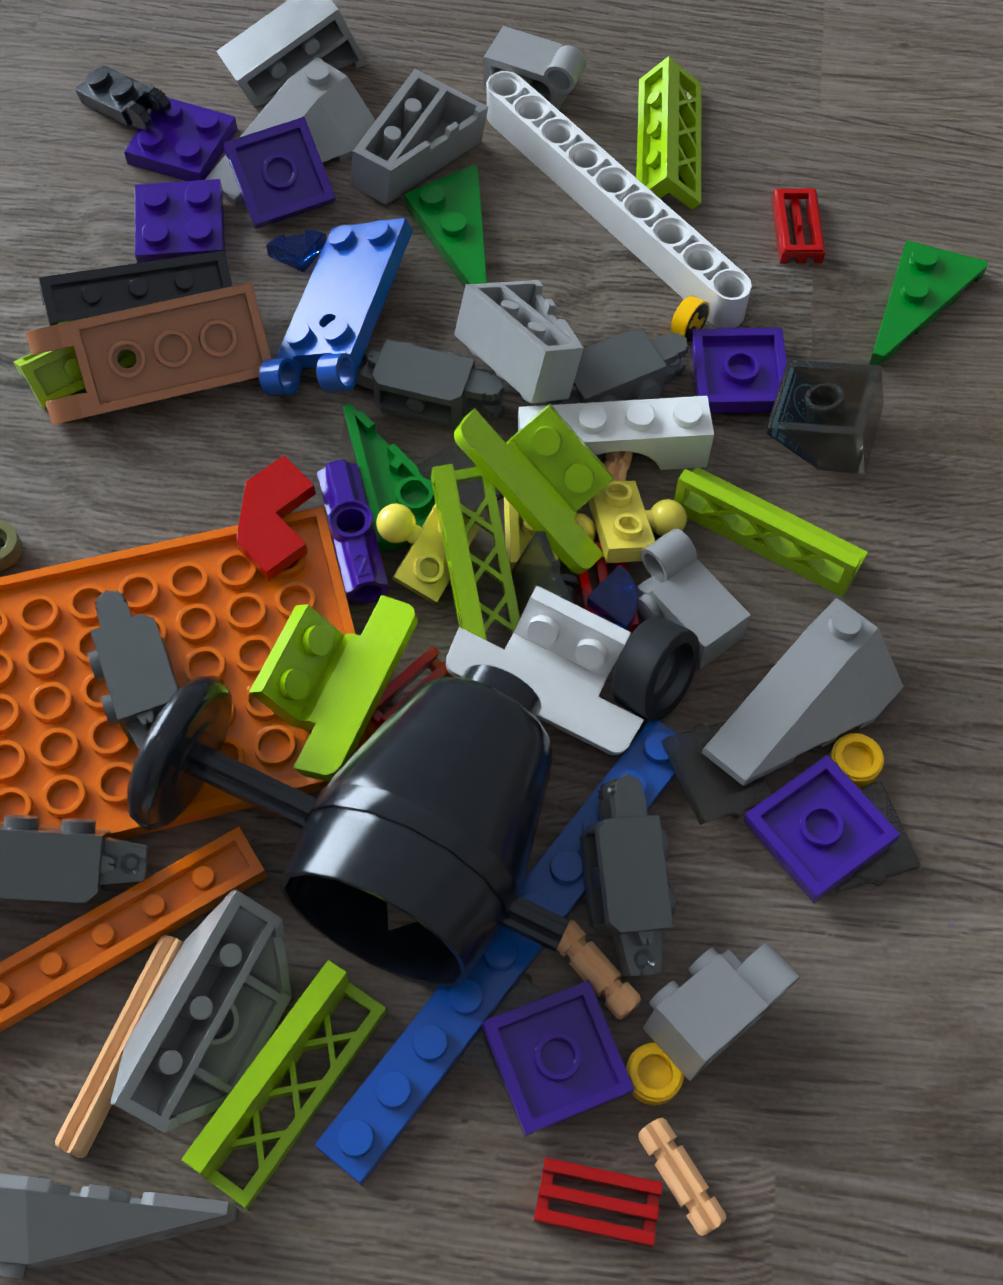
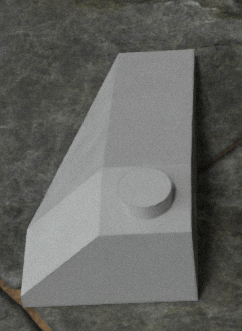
(331, 110)
(819, 689)
(53, 1227)

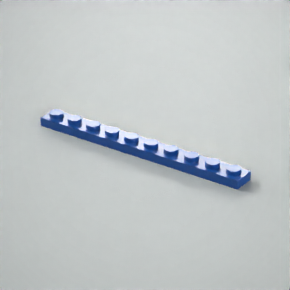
(455, 1015)

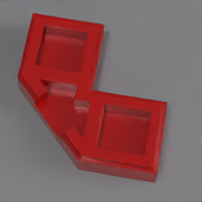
(266, 500)

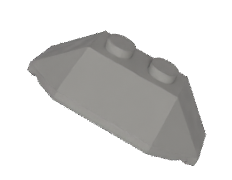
(206, 1017)

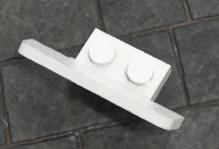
(565, 661)

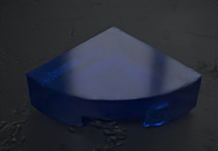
(298, 249)
(616, 599)

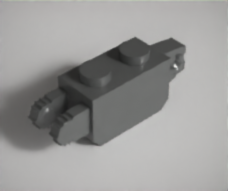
(627, 368)
(429, 384)
(133, 664)
(64, 861)
(628, 876)

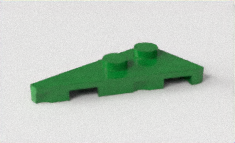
(453, 221)
(922, 287)
(386, 474)

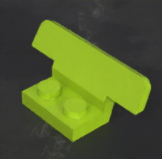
(543, 475)
(332, 679)

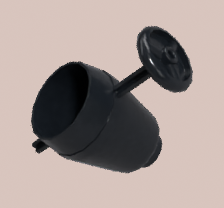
(419, 818)

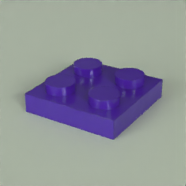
(182, 141)
(279, 172)
(178, 219)
(738, 367)
(821, 828)
(557, 1058)

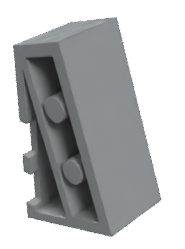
(285, 43)
(415, 137)
(520, 338)

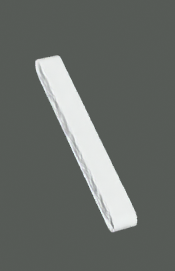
(617, 199)

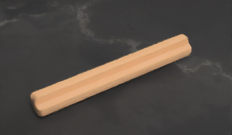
(96, 1094)

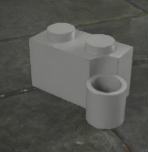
(540, 62)
(690, 596)
(716, 1005)

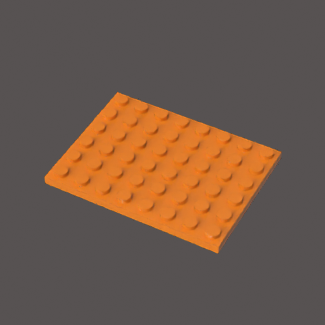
(215, 621)

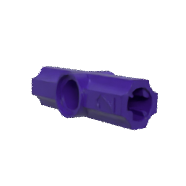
(358, 551)

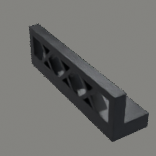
(129, 286)

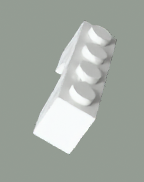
(668, 430)

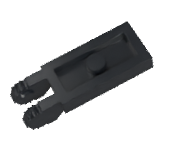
(122, 97)

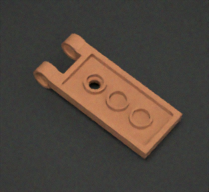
(177, 347)

